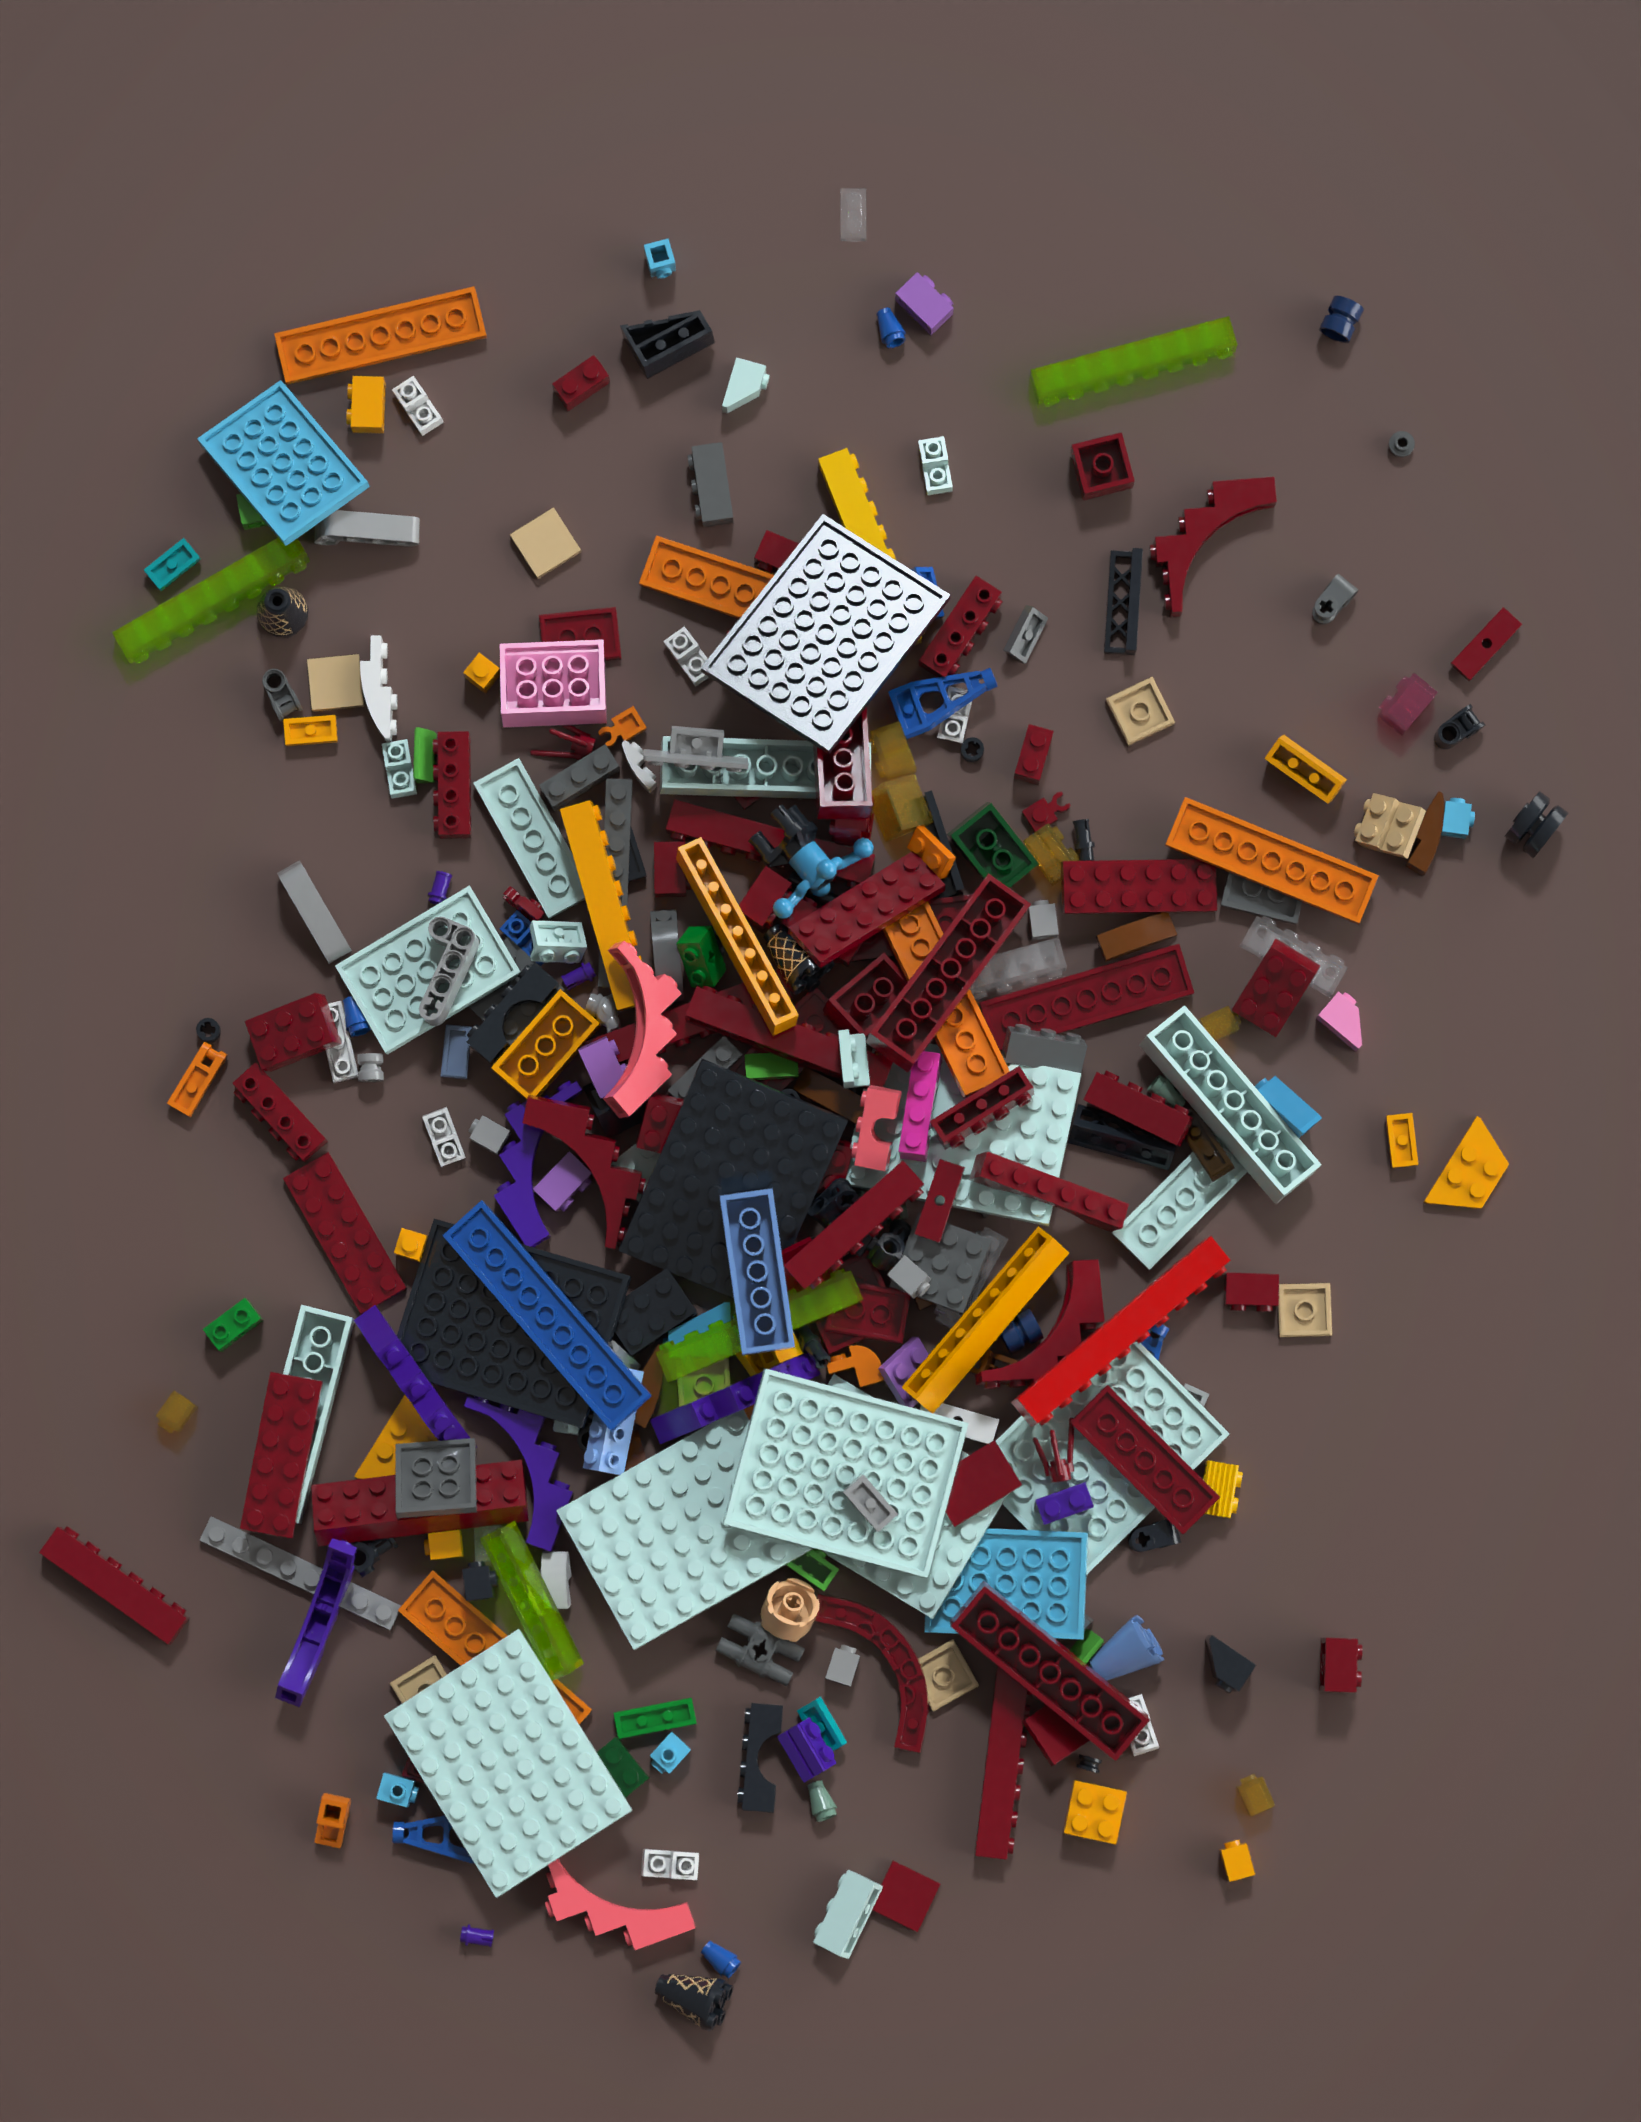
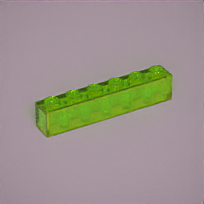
(532, 1600)

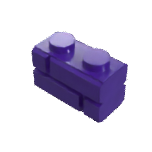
(1064, 1503)
(807, 1749)

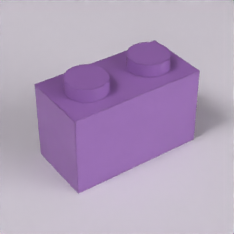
(924, 302)
(602, 1064)
(563, 1183)

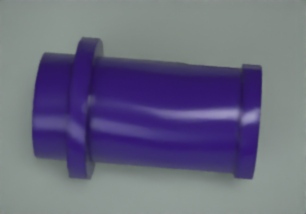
(439, 887)
(579, 976)
(476, 1936)

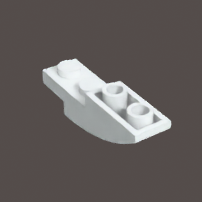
(378, 698)

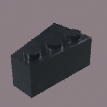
(667, 341)

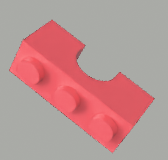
(871, 1150)

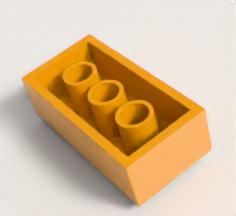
(546, 1046)

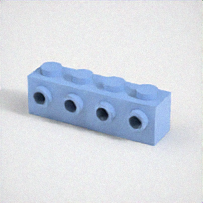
(607, 1448)

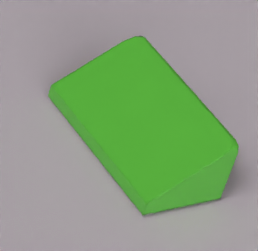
(424, 755)
(769, 1066)
(1087, 1648)

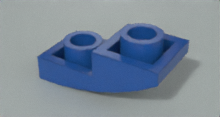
(518, 930)

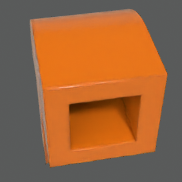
(863, 1361)
(332, 1820)

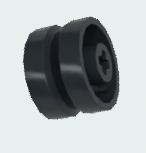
(1536, 824)

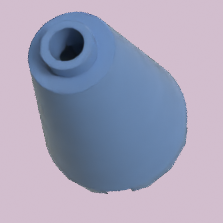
(1127, 1651)

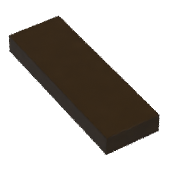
(1207, 1148)

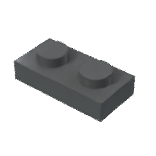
(1025, 634)

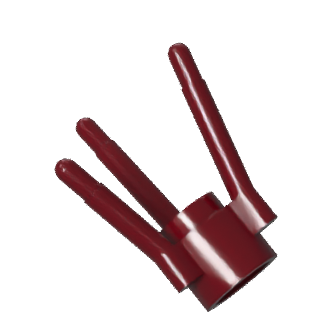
(582, 744)
(1058, 1468)

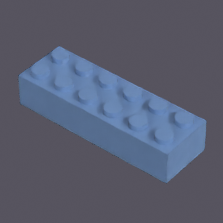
(757, 1271)

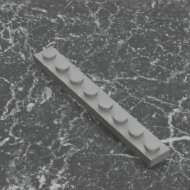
(295, 1570)

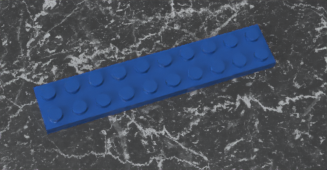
(547, 1315)

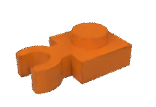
(626, 725)

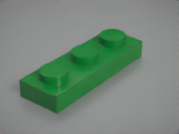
(655, 1718)

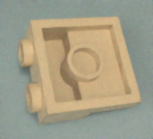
(1389, 825)

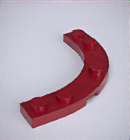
(898, 1653)

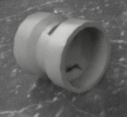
(370, 1067)

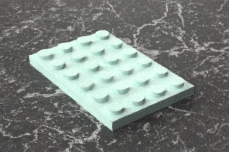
(397, 969)

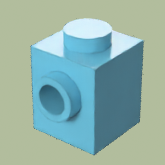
(660, 258)
(1457, 818)
(669, 1753)
(397, 1790)

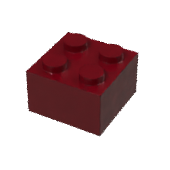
(1102, 466)
(760, 898)
(1339, 1665)

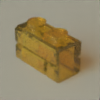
(1049, 852)

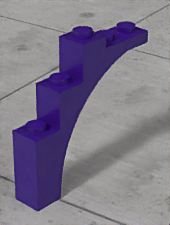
(518, 1198)
(409, 1376)
(725, 1401)
(541, 1462)
(318, 1623)

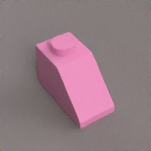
(1343, 1019)

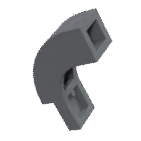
(665, 951)

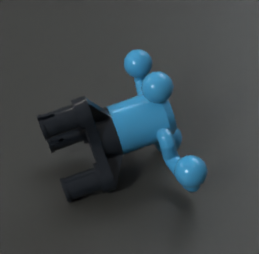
(804, 856)

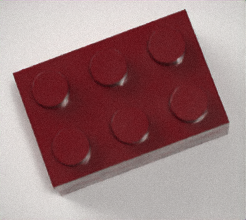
(1275, 987)
(866, 997)
(293, 1032)

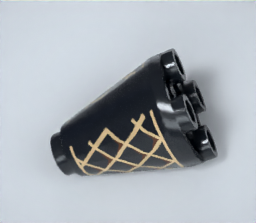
(283, 619)
(793, 962)
(696, 1997)

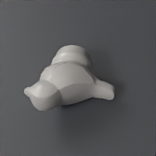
(604, 1010)

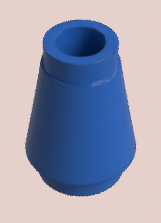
(890, 329)
(354, 1018)
(721, 1959)

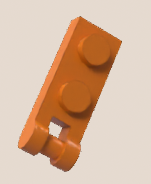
(196, 1080)

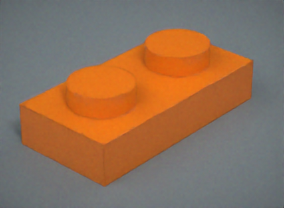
(931, 851)

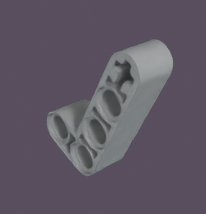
(367, 528)
(314, 911)
(443, 974)

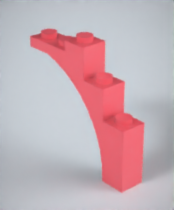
(653, 1031)
(643, 1925)

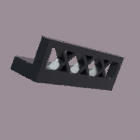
(1133, 601)
(953, 881)
(1120, 1141)

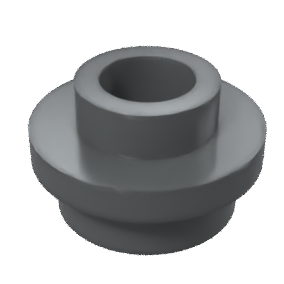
(1401, 451)

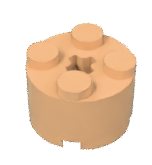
(789, 1609)

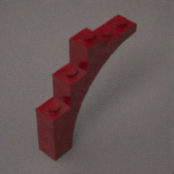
(1228, 501)
(616, 1183)
(1080, 1308)

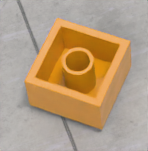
(1094, 1812)

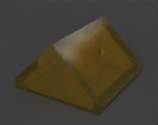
(900, 807)

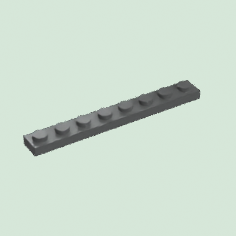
(617, 826)

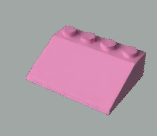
(552, 683)

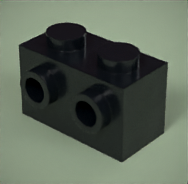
(479, 1581)

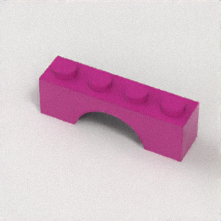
(919, 1107)

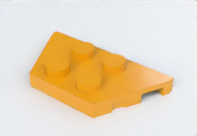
(1470, 1170)
(403, 1427)

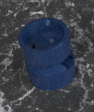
(1342, 316)
(1021, 1330)

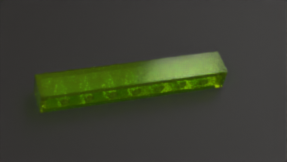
(1133, 360)
(209, 598)
(723, 1339)

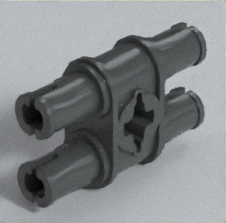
(746, 1656)

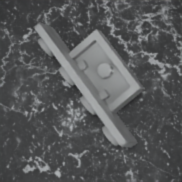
(696, 747)

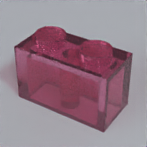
(1407, 704)

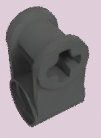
(1335, 597)
(282, 698)

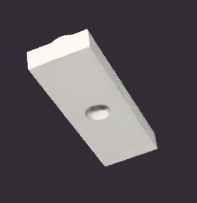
(341, 1057)
(980, 1427)

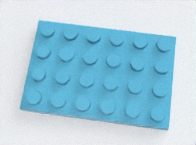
(283, 463)
(1031, 1569)

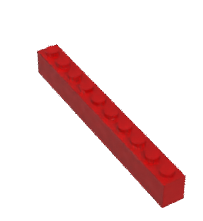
(1121, 1331)

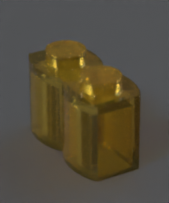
(892, 751)

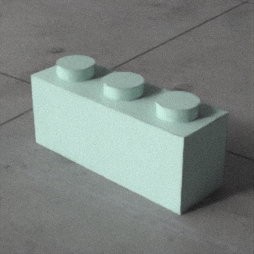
(847, 1914)

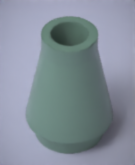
(1165, 1089)
(821, 1802)

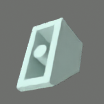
(744, 384)

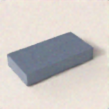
(455, 1052)

